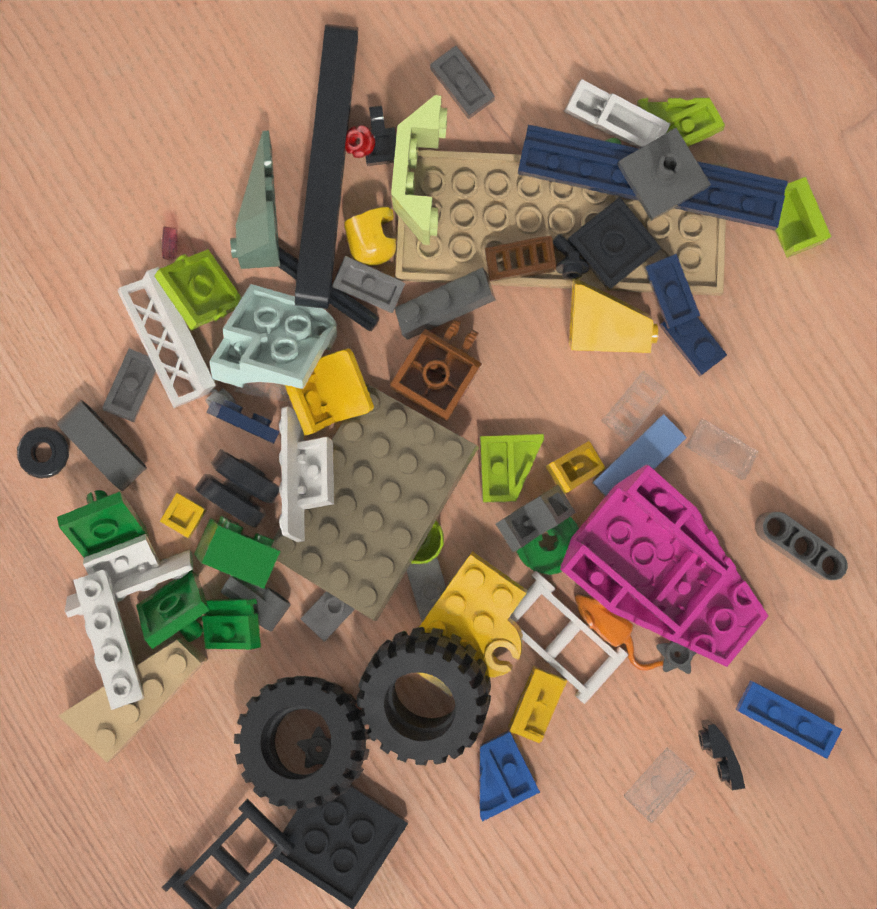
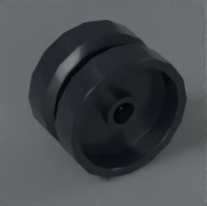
(240, 486)

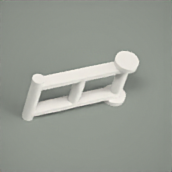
(615, 658)

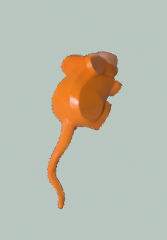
(610, 627)

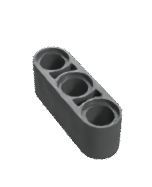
(101, 445)
(816, 549)

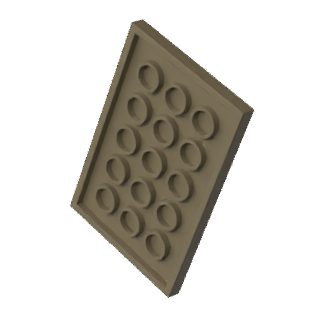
(388, 491)

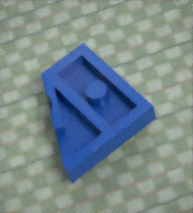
(503, 776)

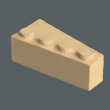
(160, 678)

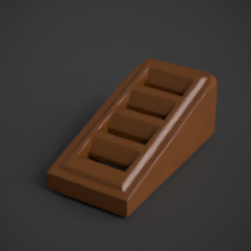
(518, 247)

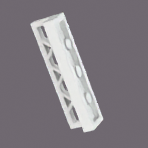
(178, 335)

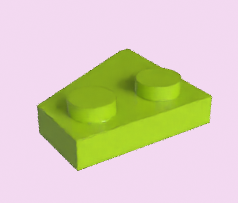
(693, 118)
(506, 464)

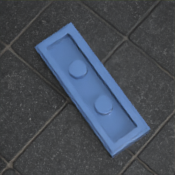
(648, 449)

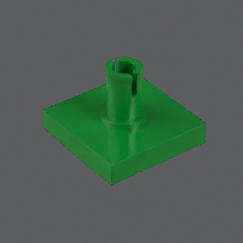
(101, 523)
(173, 610)

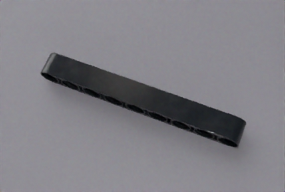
(326, 167)

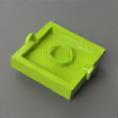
(198, 288)

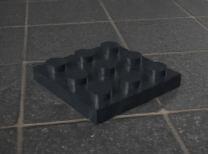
(342, 843)

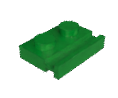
(231, 624)

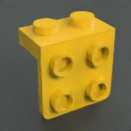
(331, 393)

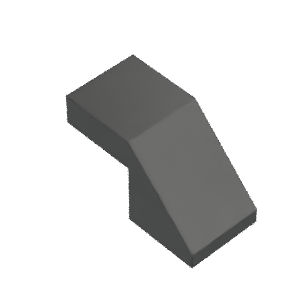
(535, 518)

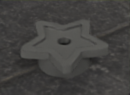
(672, 662)
(309, 747)

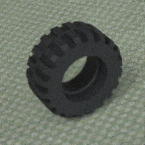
(415, 735)
(259, 749)

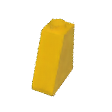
(607, 322)

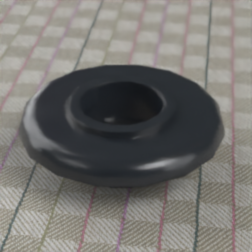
(27, 452)

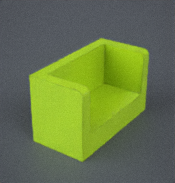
(801, 220)

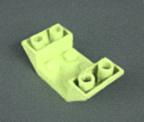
(418, 130)

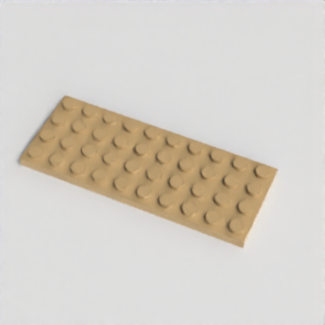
(491, 205)

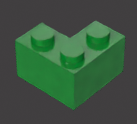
(235, 553)

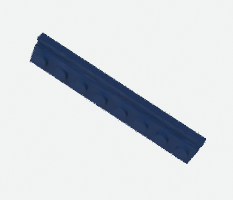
(594, 167)

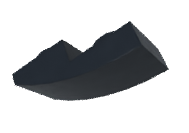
(717, 746)

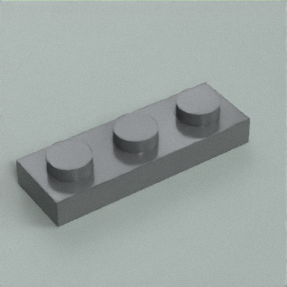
(445, 303)

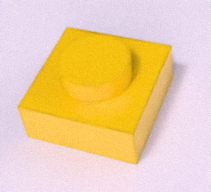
(183, 515)

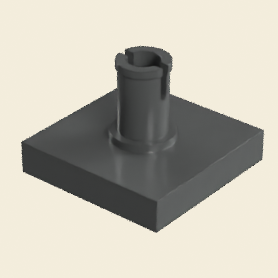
(663, 174)

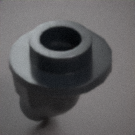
(572, 265)

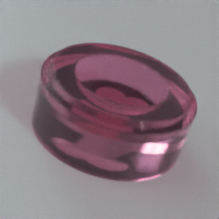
(169, 243)

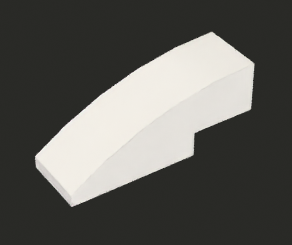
(615, 115)

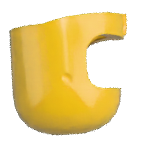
(367, 239)

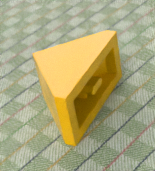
(575, 467)

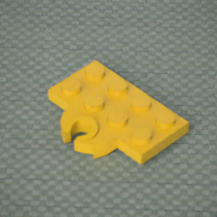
(479, 611)

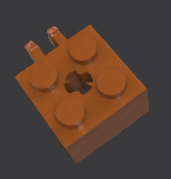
(433, 354)

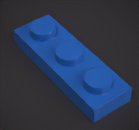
(788, 719)

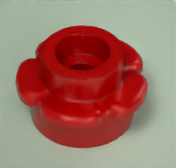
(366, 144)

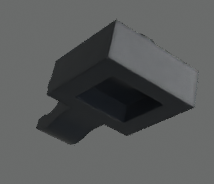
(384, 139)

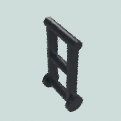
(250, 811)

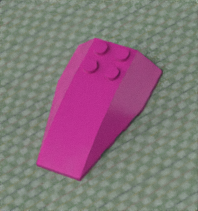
(663, 569)

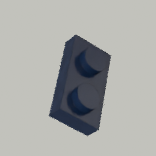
(672, 291)
(695, 344)
(232, 414)

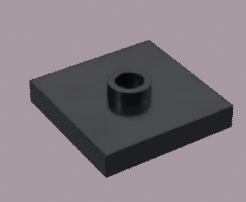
(614, 243)

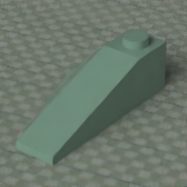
(256, 225)

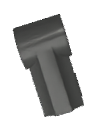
(269, 604)

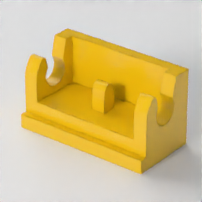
(536, 704)

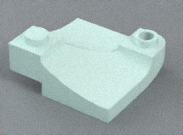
(272, 340)

